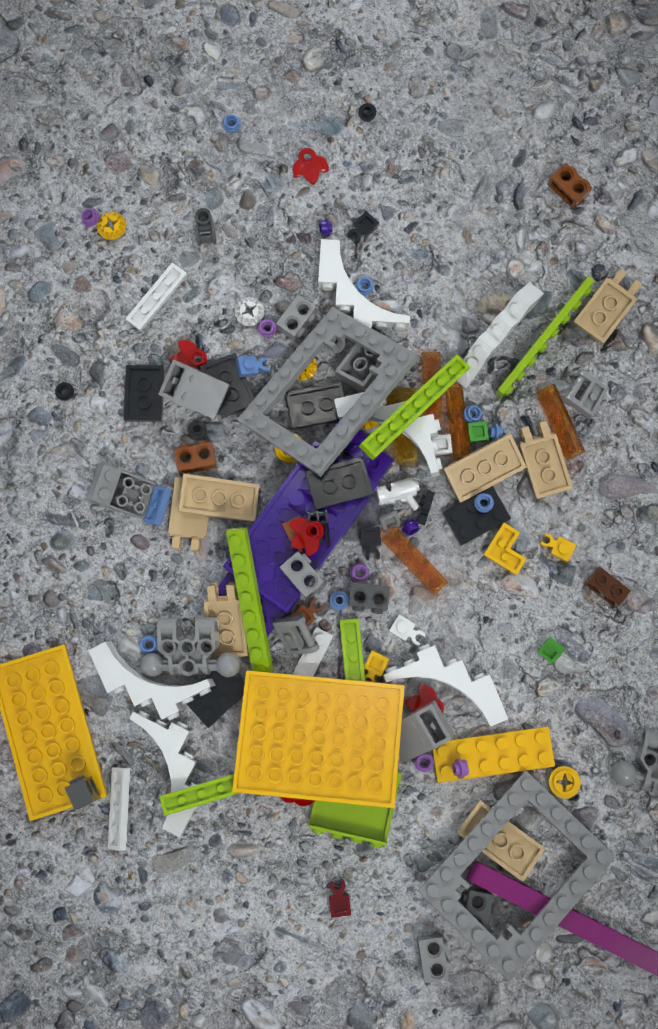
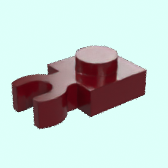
(339, 902)

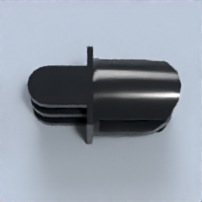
(317, 514)

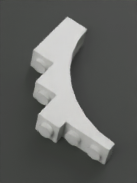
(347, 297)
(498, 331)
(419, 432)
(118, 674)
(479, 692)
(180, 765)

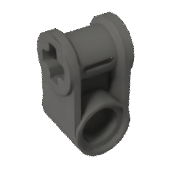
(204, 230)

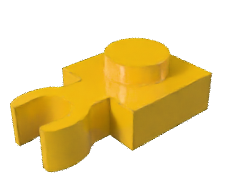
(560, 548)
(376, 665)

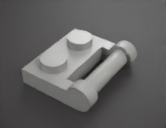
(591, 396)
(291, 637)

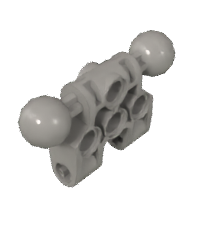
(205, 630)
(625, 773)

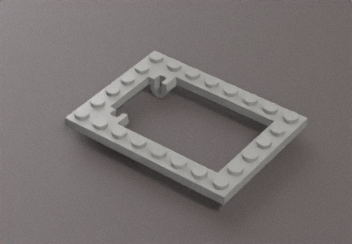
(393, 366)
(446, 885)

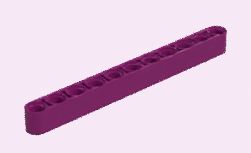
(573, 922)

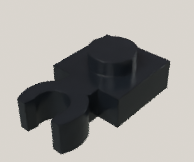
(364, 226)
(425, 502)
(371, 538)

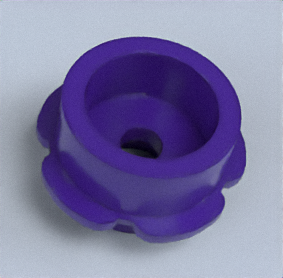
(325, 227)
(410, 527)

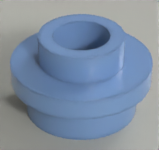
(231, 119)
(367, 281)
(477, 413)
(495, 432)
(488, 499)
(344, 596)
(142, 644)

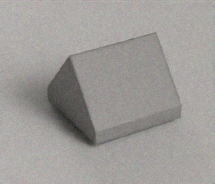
(389, 520)

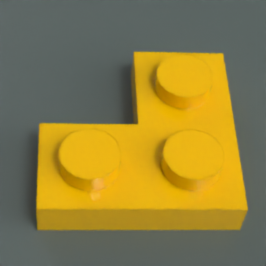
(500, 551)

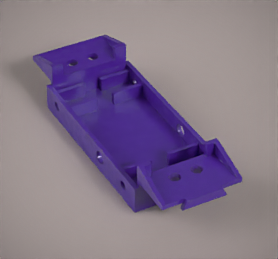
(272, 546)

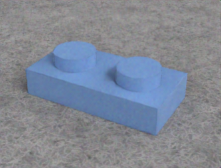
(157, 506)

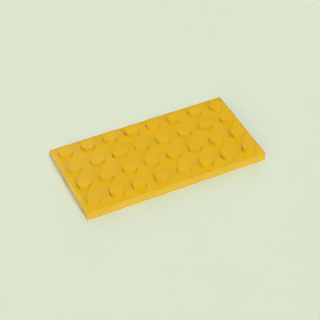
(47, 729)

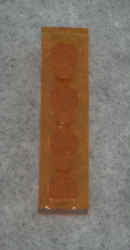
(430, 366)
(561, 422)
(457, 423)
(414, 561)

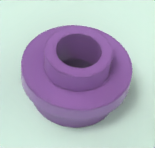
(90, 217)
(264, 323)
(359, 566)
(430, 762)
(460, 768)

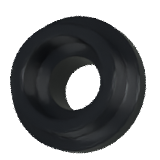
(367, 117)
(62, 386)
(197, 435)

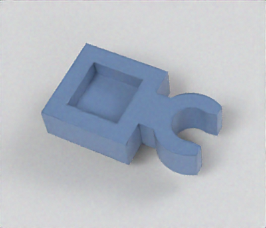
(248, 366)

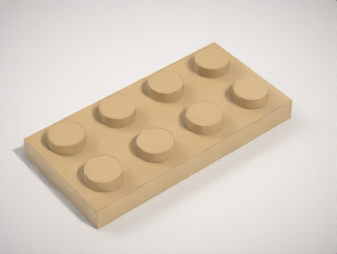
(484, 467)
(218, 498)
(509, 848)

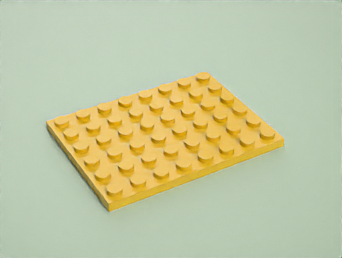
(319, 739)

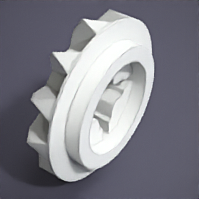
(247, 319)

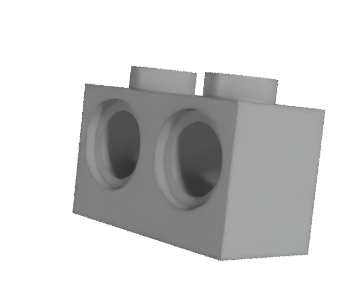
(292, 316)
(299, 577)
(429, 958)

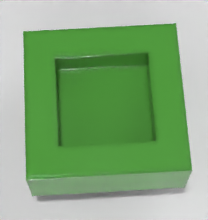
(478, 432)
(551, 650)

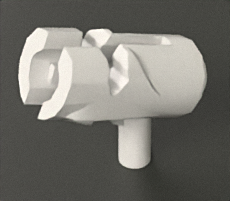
(399, 490)

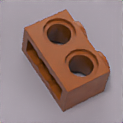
(565, 189)
(196, 463)

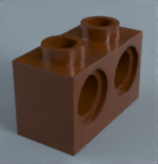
(607, 587)

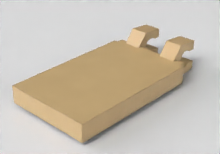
(607, 308)
(544, 462)
(185, 524)
(230, 620)

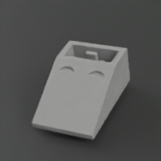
(194, 389)
(120, 491)
(423, 731)

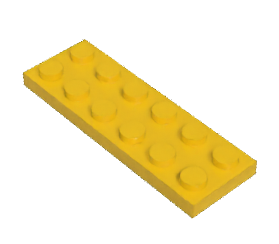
(495, 754)

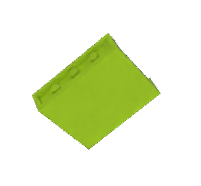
(353, 821)

